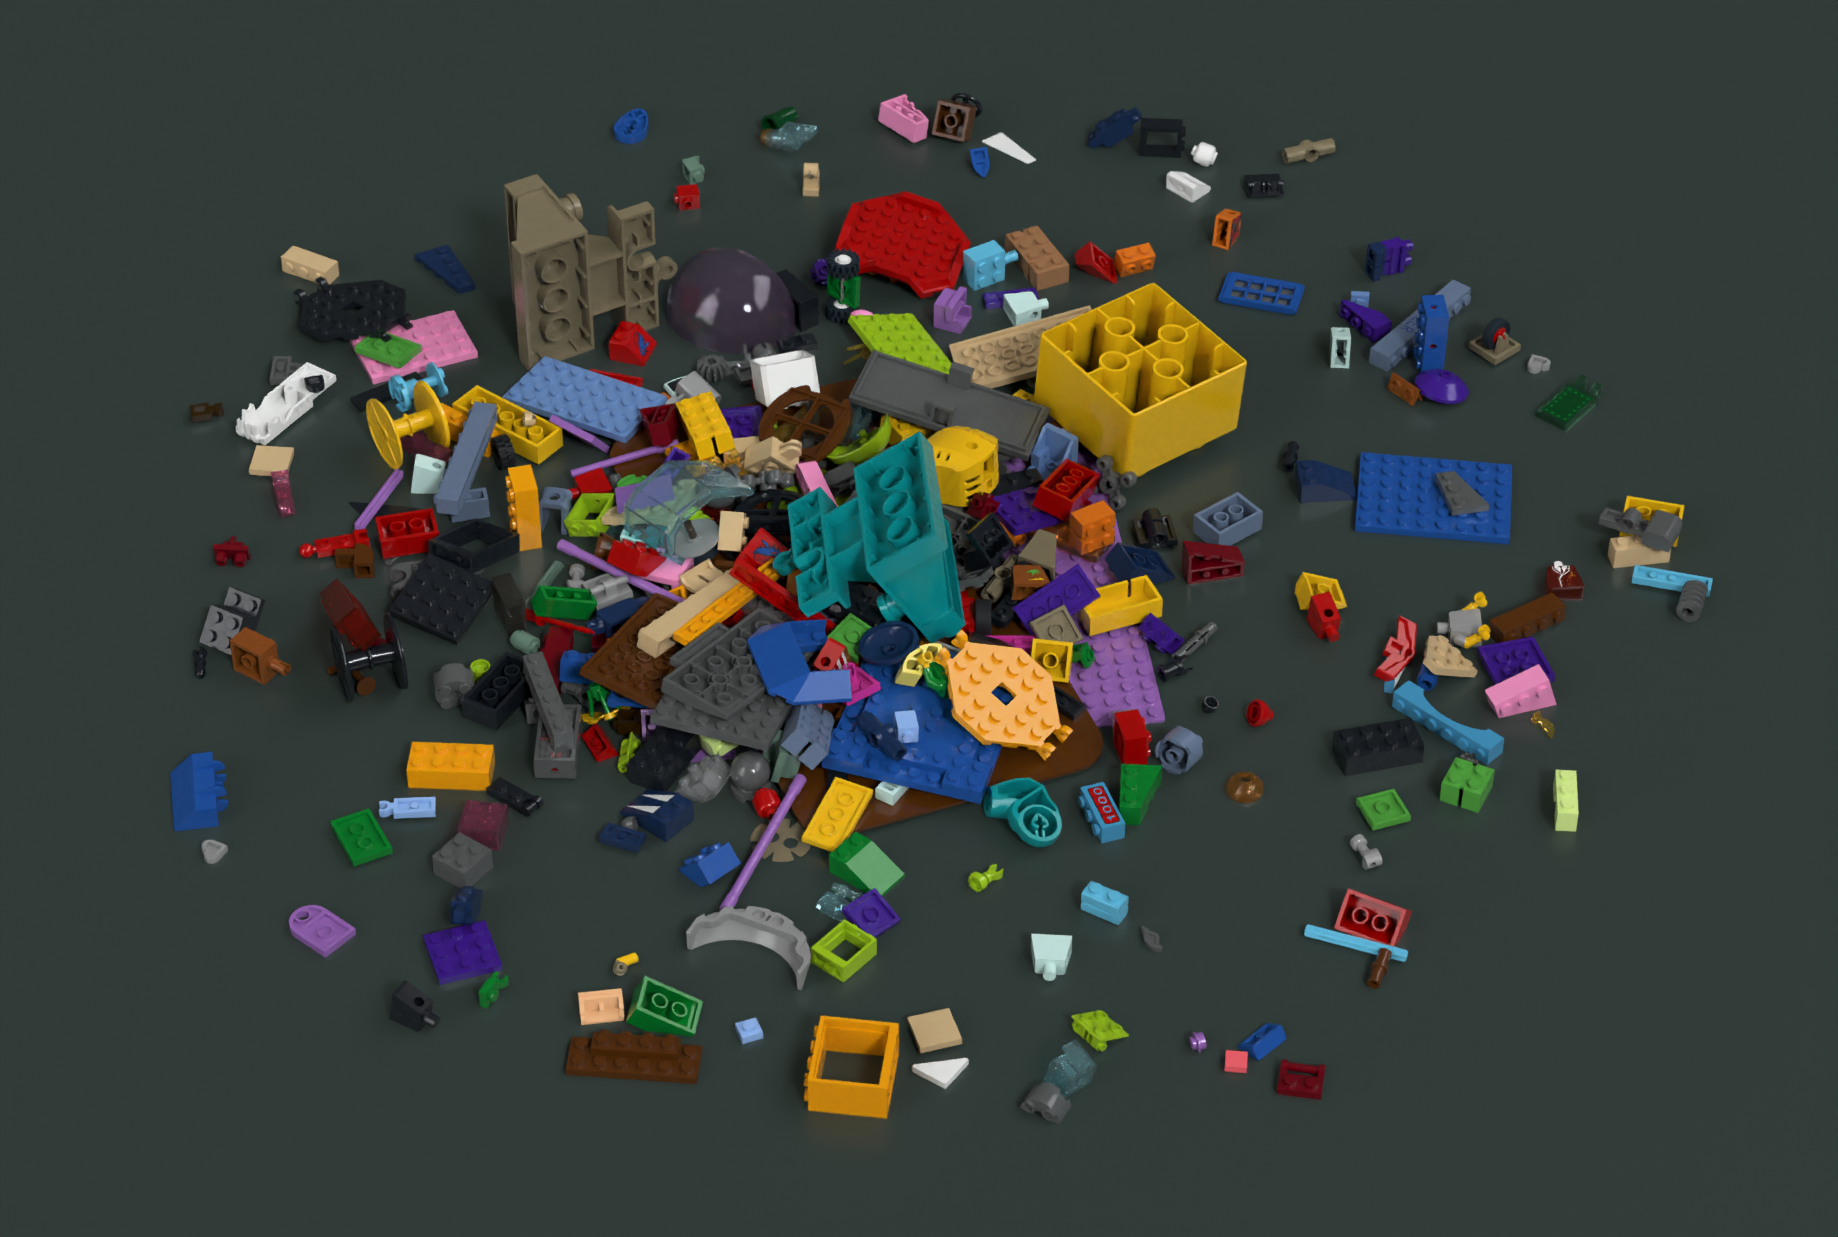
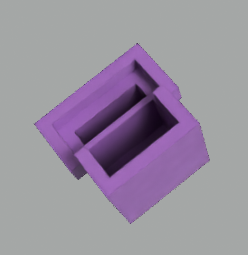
(951, 311)

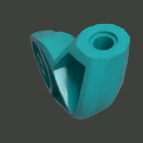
(1026, 808)

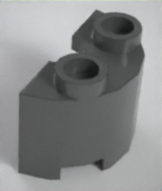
(1046, 1100)

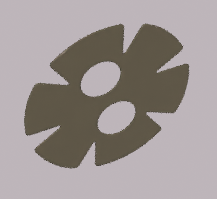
(779, 851)

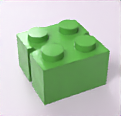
(1473, 780)

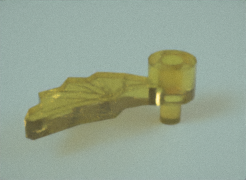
(1545, 724)

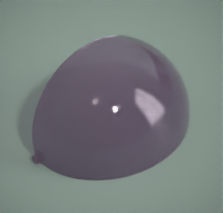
(729, 301)

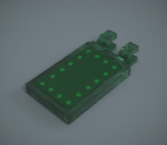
(1570, 404)

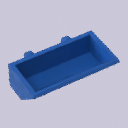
(196, 792)

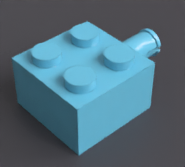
(986, 264)

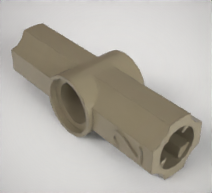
(1308, 150)
(994, 588)

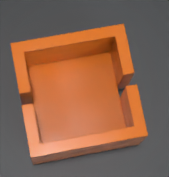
(1092, 527)

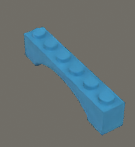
(1484, 743)

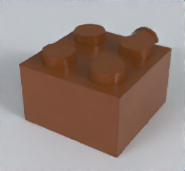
(256, 656)

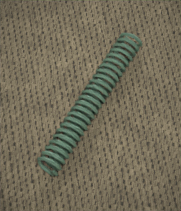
(544, 578)

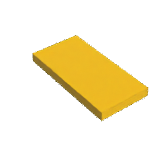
(837, 814)

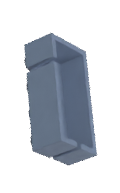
(806, 725)

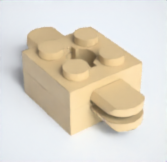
(773, 455)

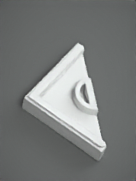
(941, 1072)

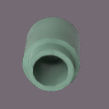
(525, 642)

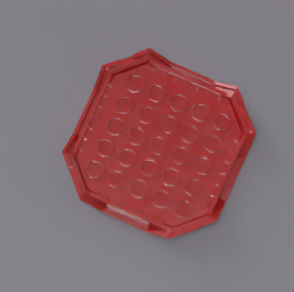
(906, 241)

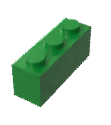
(563, 602)

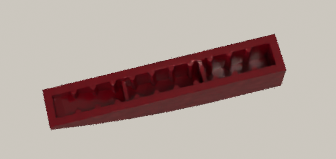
(555, 643)

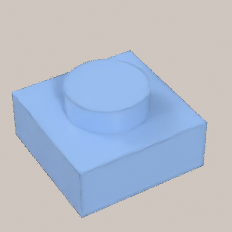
(749, 1030)

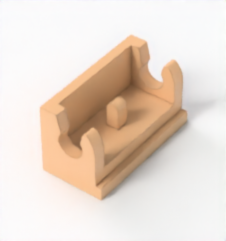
(601, 1006)

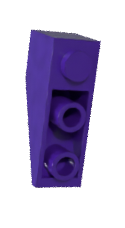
(1367, 321)

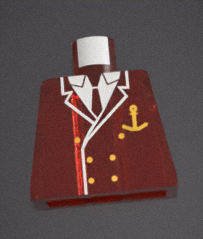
(1564, 582)

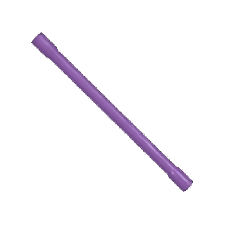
(573, 550)
(793, 790)

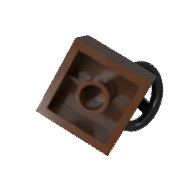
(956, 119)

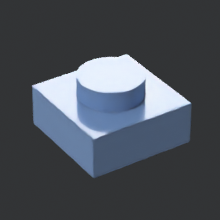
(1360, 298)

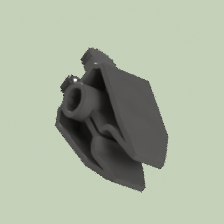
(841, 479)

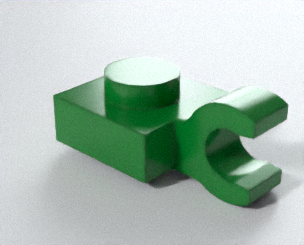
(489, 991)

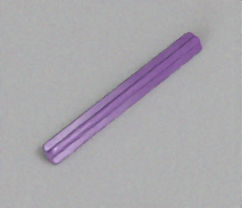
(378, 499)

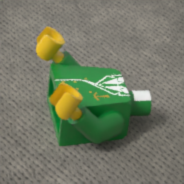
(934, 674)

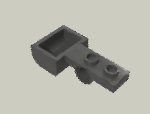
(1657, 533)

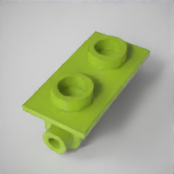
(628, 749)

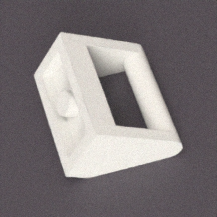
(1186, 185)

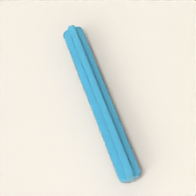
(1353, 942)

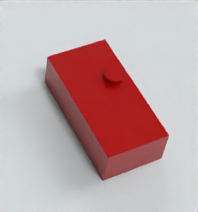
(1066, 489)

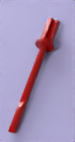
(541, 621)

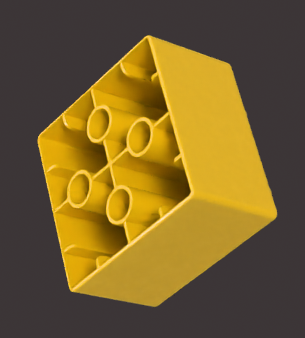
(1139, 380)

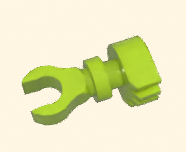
(980, 881)

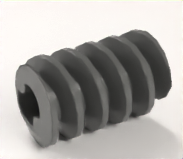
(1691, 600)

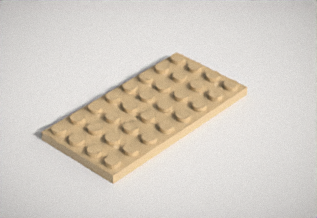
(1007, 353)

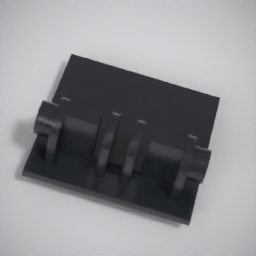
(1264, 185)

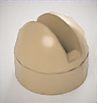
(528, 419)

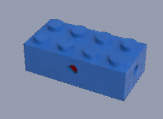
(1431, 333)

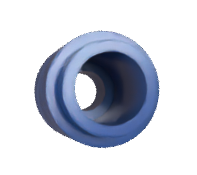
(1426, 678)

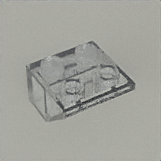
(704, 779)

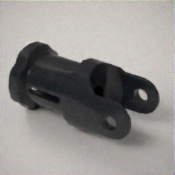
(1172, 669)

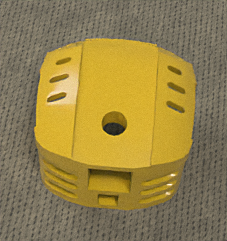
(970, 466)

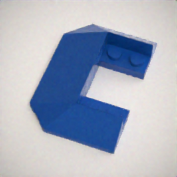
(783, 668)

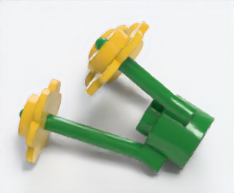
(599, 693)

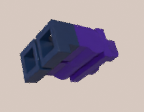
(1387, 257)

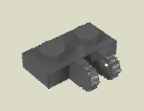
(282, 368)

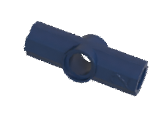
(881, 736)

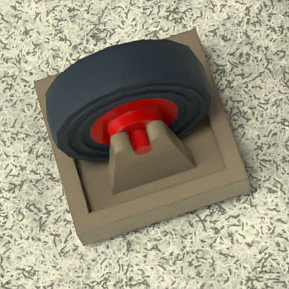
(1494, 342)

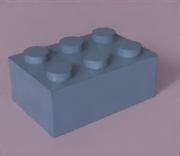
(1228, 520)

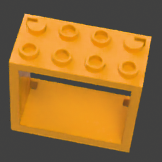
(855, 1037)

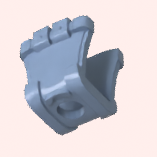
(563, 503)

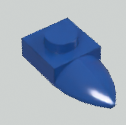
(980, 160)

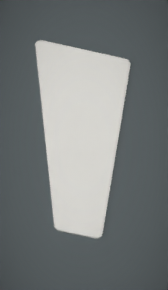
(1009, 147)

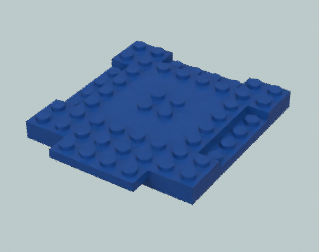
(942, 761)

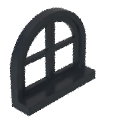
(771, 523)

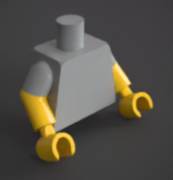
(1465, 625)

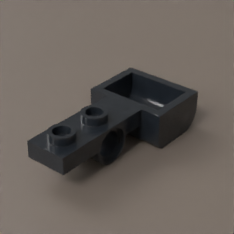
(1003, 612)

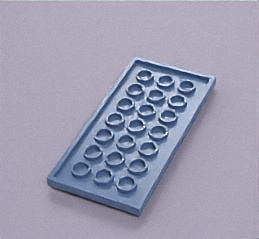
(584, 398)

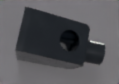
(412, 1008)

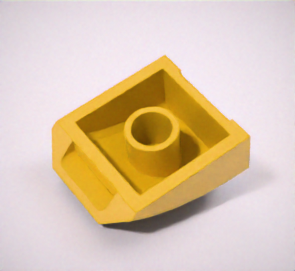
(1312, 584)

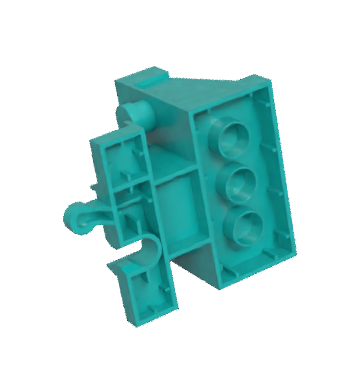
(882, 536)

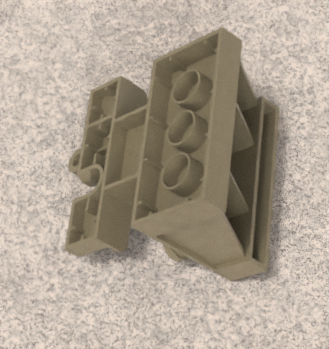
(570, 276)

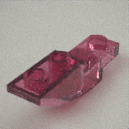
(421, 445)

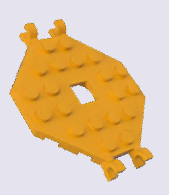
(1026, 719)

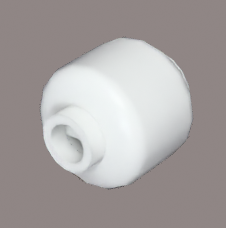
(1204, 154)

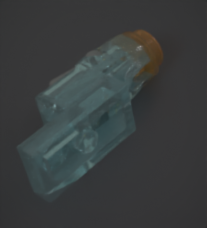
(789, 136)

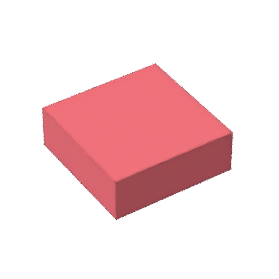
(1236, 1061)

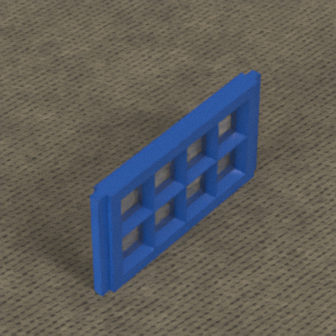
(1261, 293)

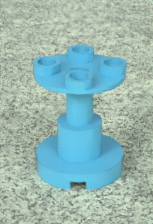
(403, 390)

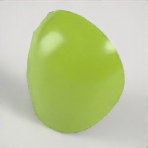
(865, 447)

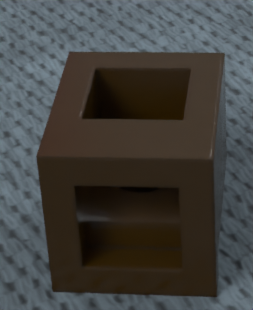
(628, 721)

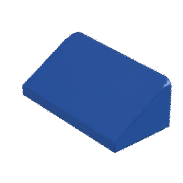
(1263, 1041)

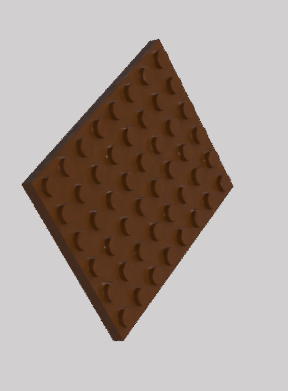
(628, 669)

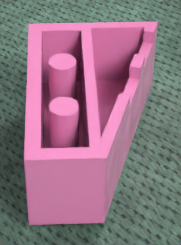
(904, 118)

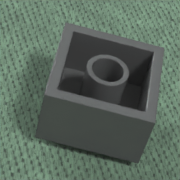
(462, 861)

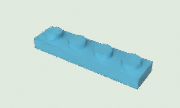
(1666, 579)

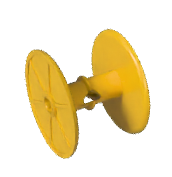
(428, 417)

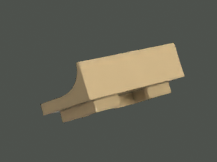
(704, 570)

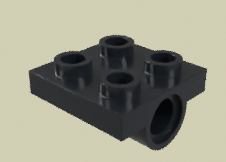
(1154, 530)

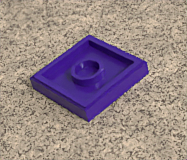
(871, 913)

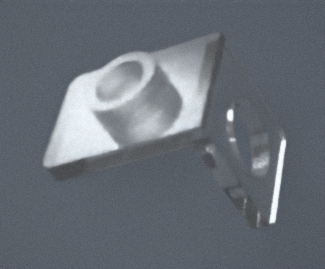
(746, 360)

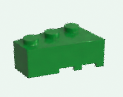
(1137, 790)

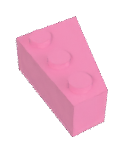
(1521, 693)

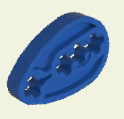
(638, 120)

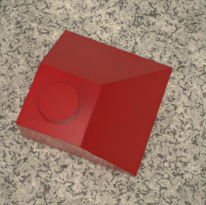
(1096, 263)

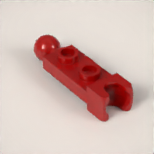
(326, 546)

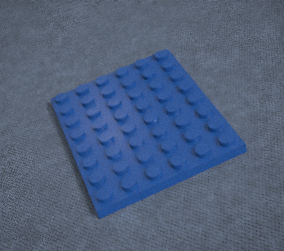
(1404, 499)

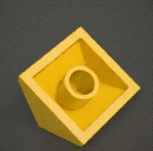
(1054, 658)

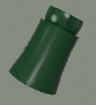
(779, 118)

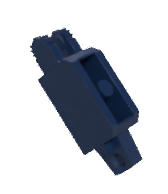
(1114, 128)
(615, 616)
(466, 905)

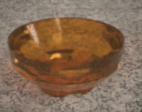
(1245, 791)

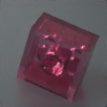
(485, 823)

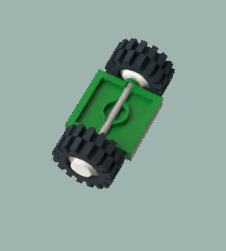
(842, 285)

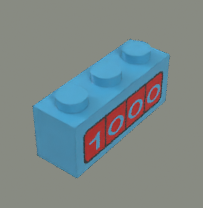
(1101, 812)

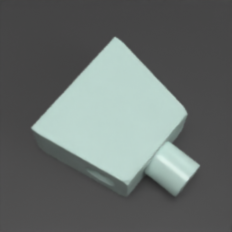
(1023, 307)
(1340, 342)
(427, 474)
(1050, 954)

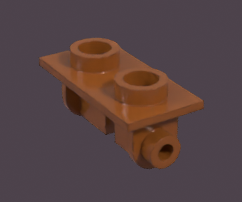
(1404, 389)

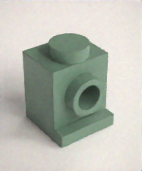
(693, 170)

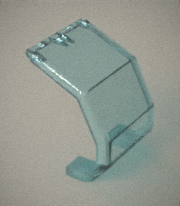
(671, 497)

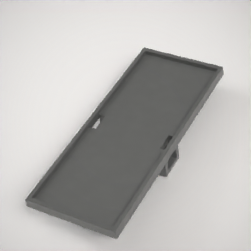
(951, 399)

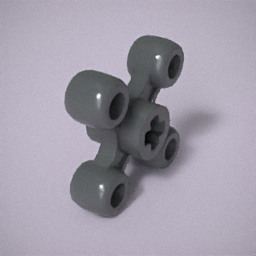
(768, 480)
(1113, 481)

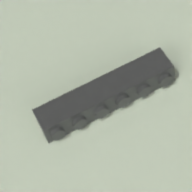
(548, 702)

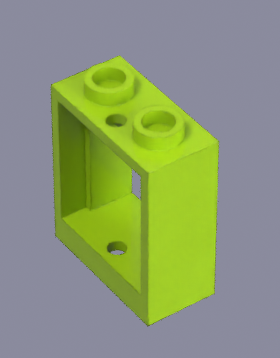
(586, 504)
(834, 965)

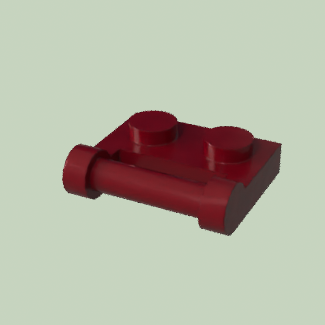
(1301, 1085)

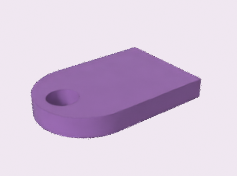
(321, 930)

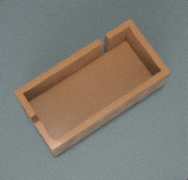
(1037, 258)

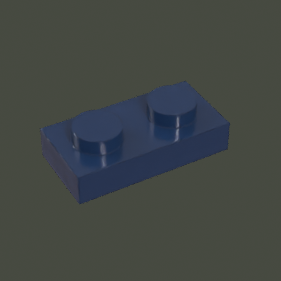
(622, 837)

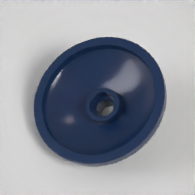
(888, 643)

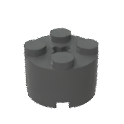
(452, 684)

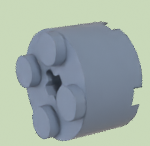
(1179, 750)

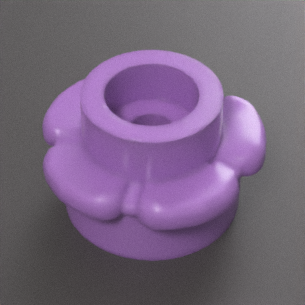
(1198, 1041)

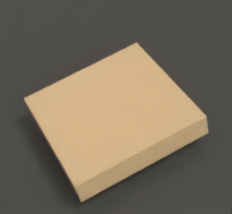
(270, 459)
(934, 1030)

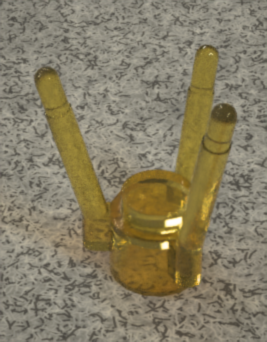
(864, 353)

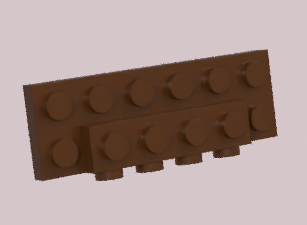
(634, 1057)

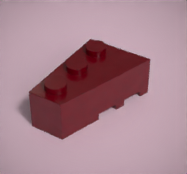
(660, 424)

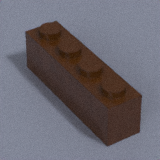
(1528, 619)

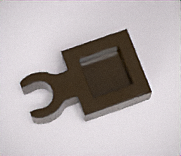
(203, 411)

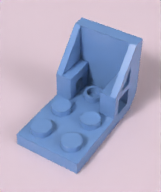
(1052, 449)

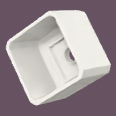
(780, 372)

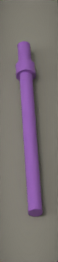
(621, 459)

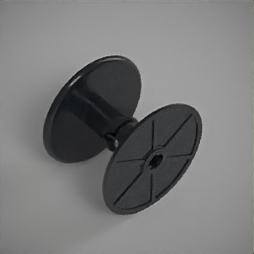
(373, 656)

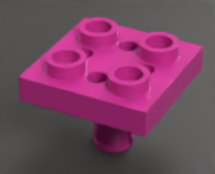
(861, 683)

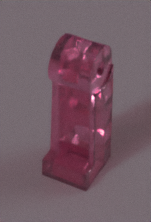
(283, 492)

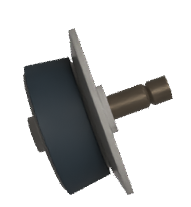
(698, 540)

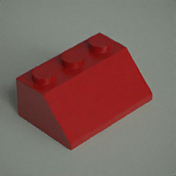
(1372, 918)

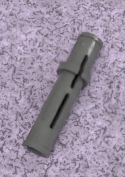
(1208, 630)

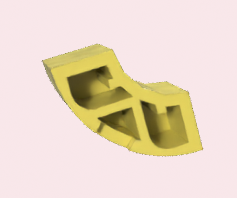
(911, 670)

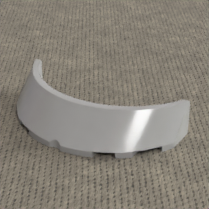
(755, 926)

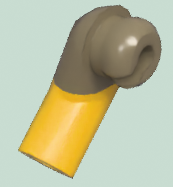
(622, 963)

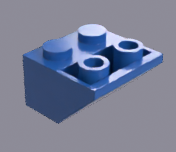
(710, 864)

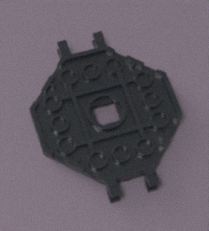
(325, 313)

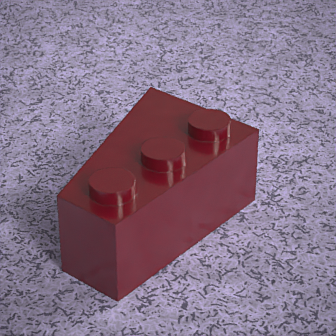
(1210, 562)

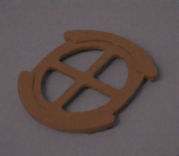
(833, 436)

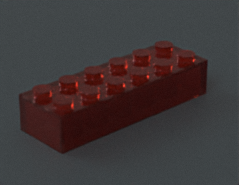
(349, 615)

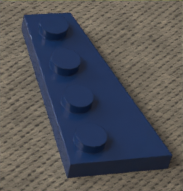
(447, 267)

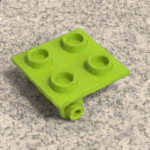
(1097, 1028)

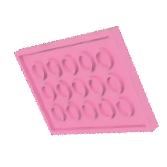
(441, 340)

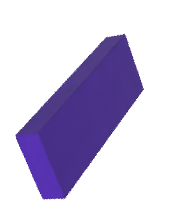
(995, 299)

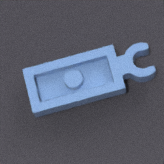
(409, 807)

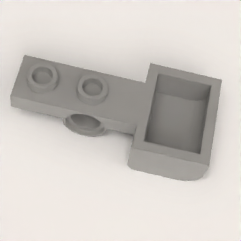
(692, 386)

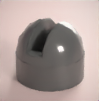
(630, 823)

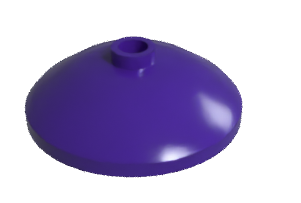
(1442, 386)

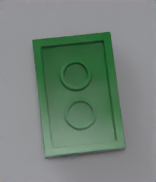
(361, 837)

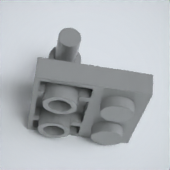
(608, 589)

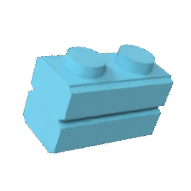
(1104, 902)

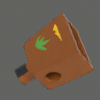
(1026, 580)

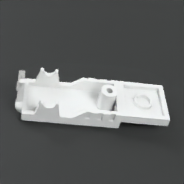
(281, 406)

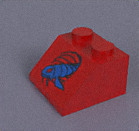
(631, 344)
(761, 549)

